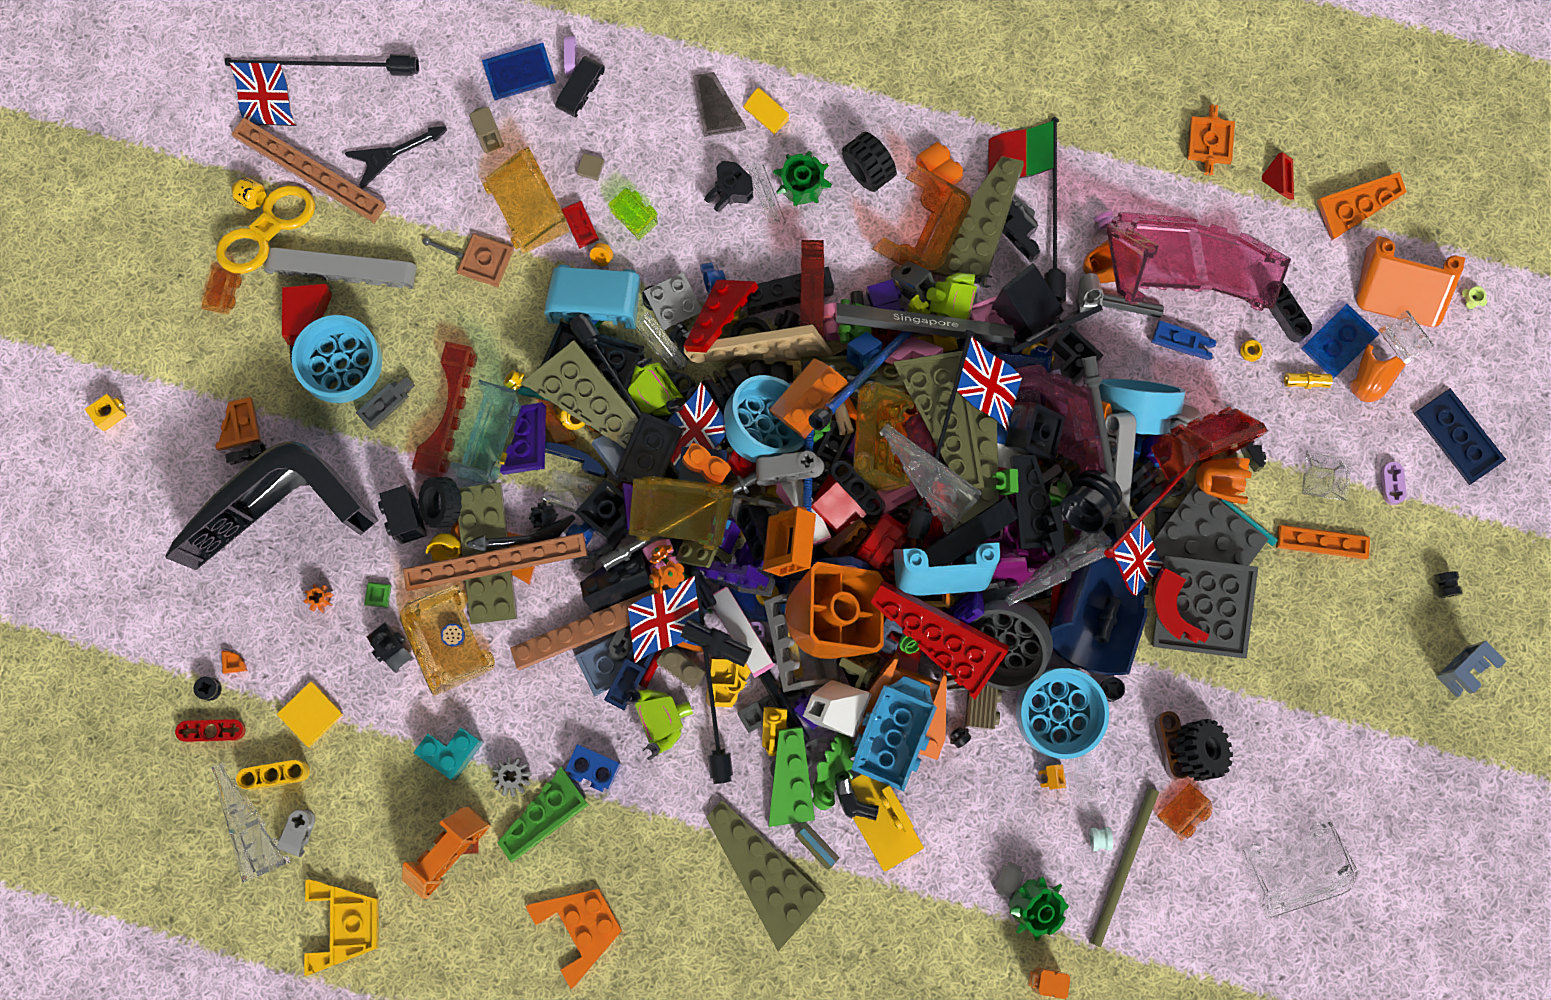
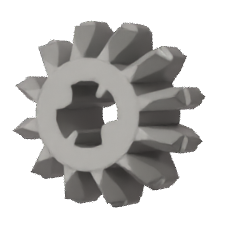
(510, 785)

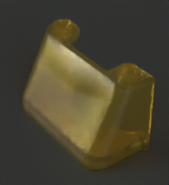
(526, 201)
(873, 453)
(680, 510)
(443, 665)

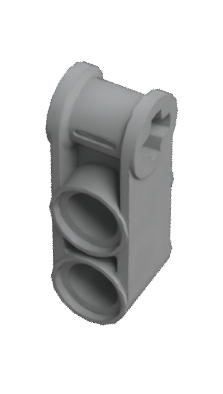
(788, 468)

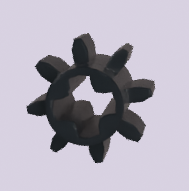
(787, 320)
(542, 515)

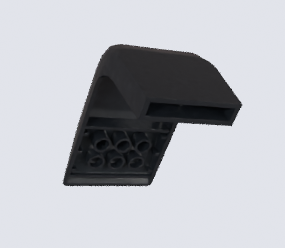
(255, 492)

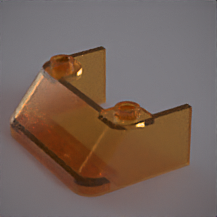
(948, 209)

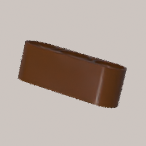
(1164, 735)

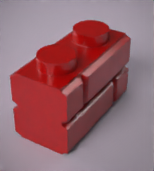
(882, 541)

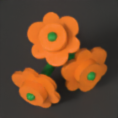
(669, 574)

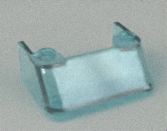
(488, 434)

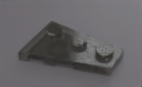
(715, 107)

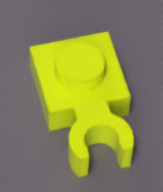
(918, 306)

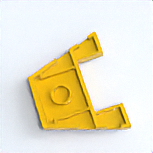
(352, 925)

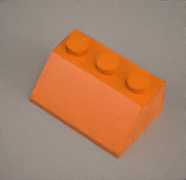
(810, 391)

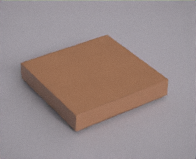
(485, 260)

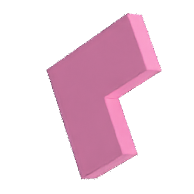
(913, 348)

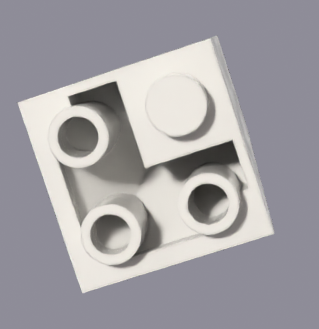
(838, 707)

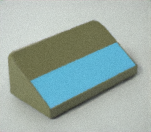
(817, 846)

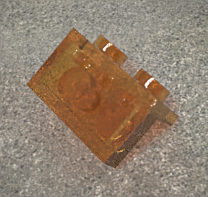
(221, 291)
(1186, 812)

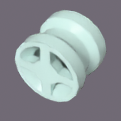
(1101, 839)

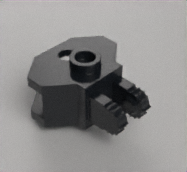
(732, 185)
(389, 647)

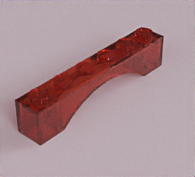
(433, 453)

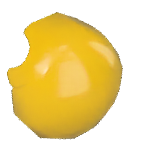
(444, 547)

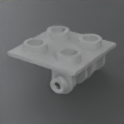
(673, 301)

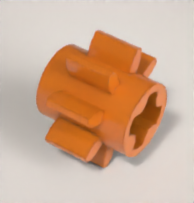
(323, 601)

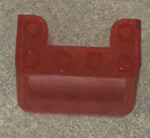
(1201, 439)

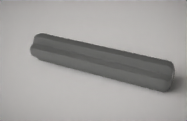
(1145, 308)

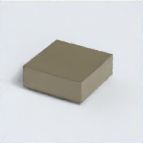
(591, 167)

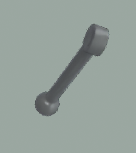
(427, 241)

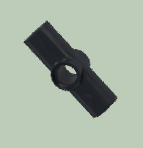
(716, 642)

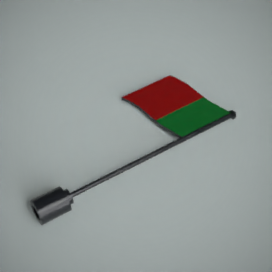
(1039, 154)

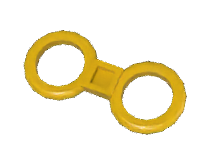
(264, 229)

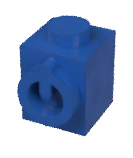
(863, 350)

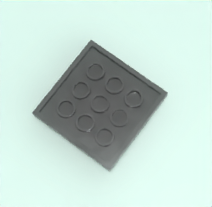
(1208, 531)
(1215, 600)

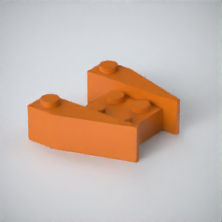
(891, 674)
(432, 865)

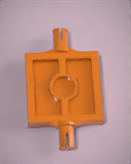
(1211, 140)

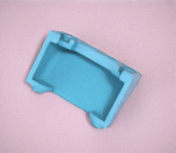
(593, 292)
(918, 579)

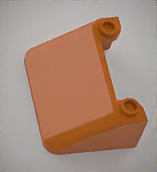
(1398, 285)

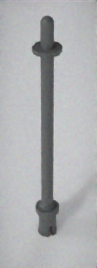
(1092, 381)
(624, 551)

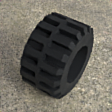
(869, 161)

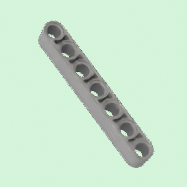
(343, 267)

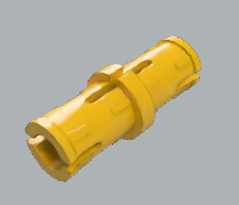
(1308, 380)

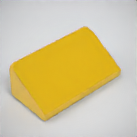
(766, 111)

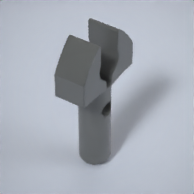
(593, 557)

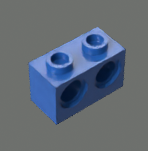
(595, 762)

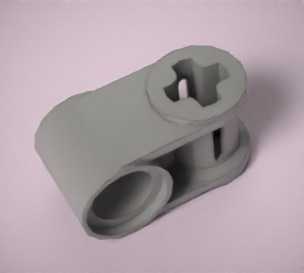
(1089, 292)
(296, 835)

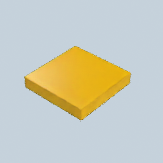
(309, 714)

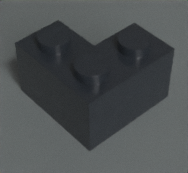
(1072, 348)

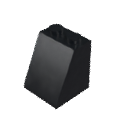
(1028, 303)

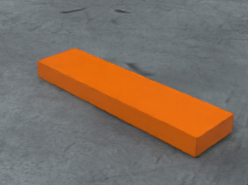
(1323, 542)

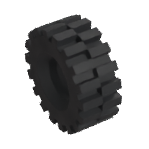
(1203, 750)

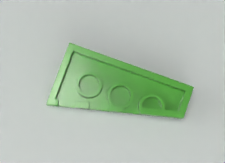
(791, 783)
(550, 810)

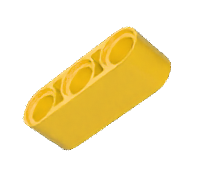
(262, 772)

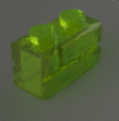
(633, 213)

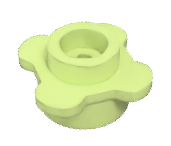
(1480, 295)

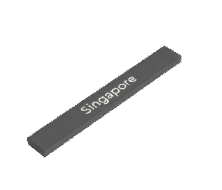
(923, 323)

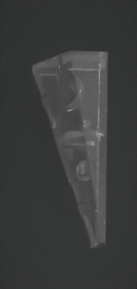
(942, 488)
(1076, 554)
(251, 844)

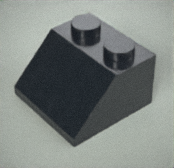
(1035, 430)
(605, 513)

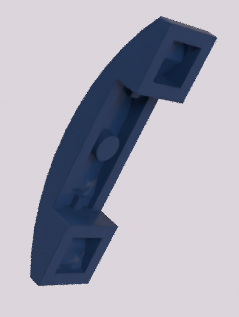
(590, 465)

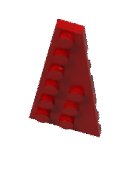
(946, 640)

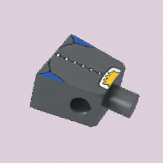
(911, 279)

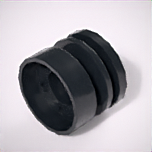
(725, 386)
(1146, 488)
(1091, 501)

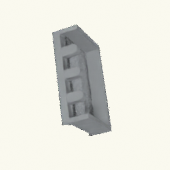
(795, 666)

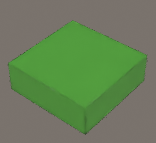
(377, 595)

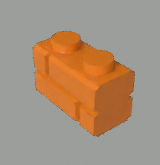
(1049, 982)

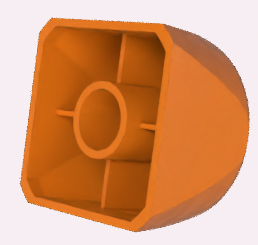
(833, 612)

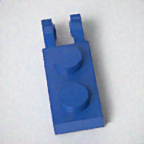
(1182, 340)

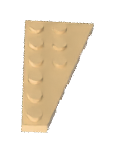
(767, 346)

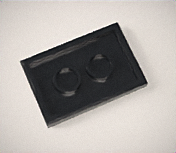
(649, 448)

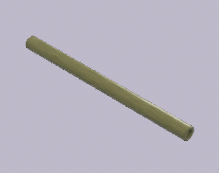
(1124, 867)

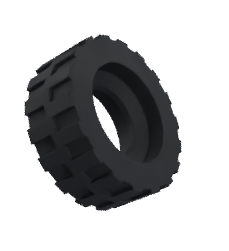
(429, 502)

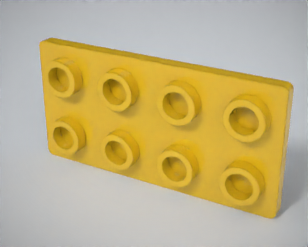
(892, 833)

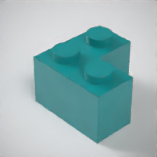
(449, 758)

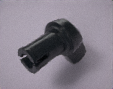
(848, 799)

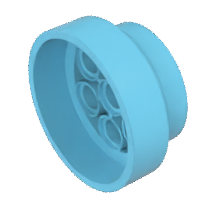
(310, 353)
(1148, 401)
(750, 424)
(1091, 710)

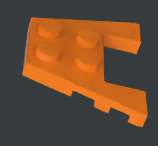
(588, 923)

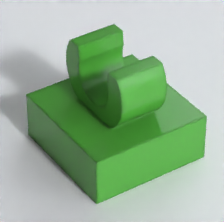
(1006, 481)
(1057, 493)

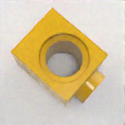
(97, 412)

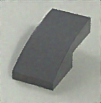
(753, 714)

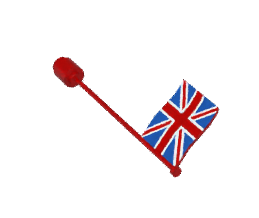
(1135, 549)

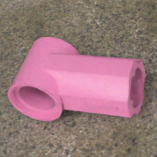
(895, 498)

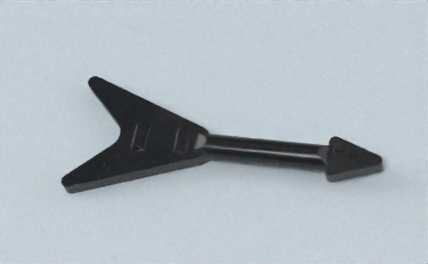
(380, 158)
(1062, 324)
(548, 532)

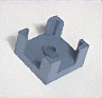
(1461, 666)

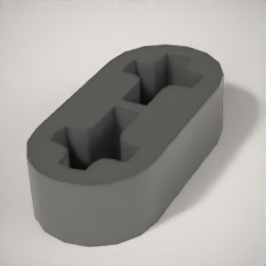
(619, 637)

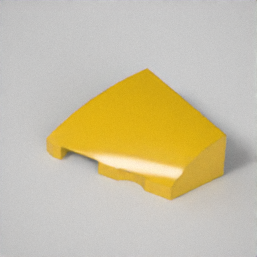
(727, 681)

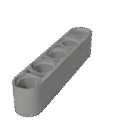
(1121, 437)

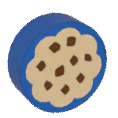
(453, 635)

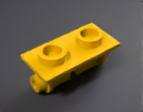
(772, 721)

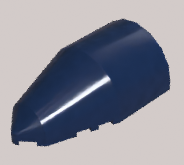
(1078, 614)

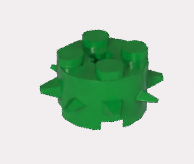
(811, 172)
(1038, 908)

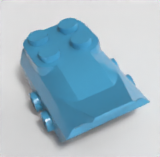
(895, 733)

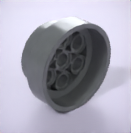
(1026, 627)

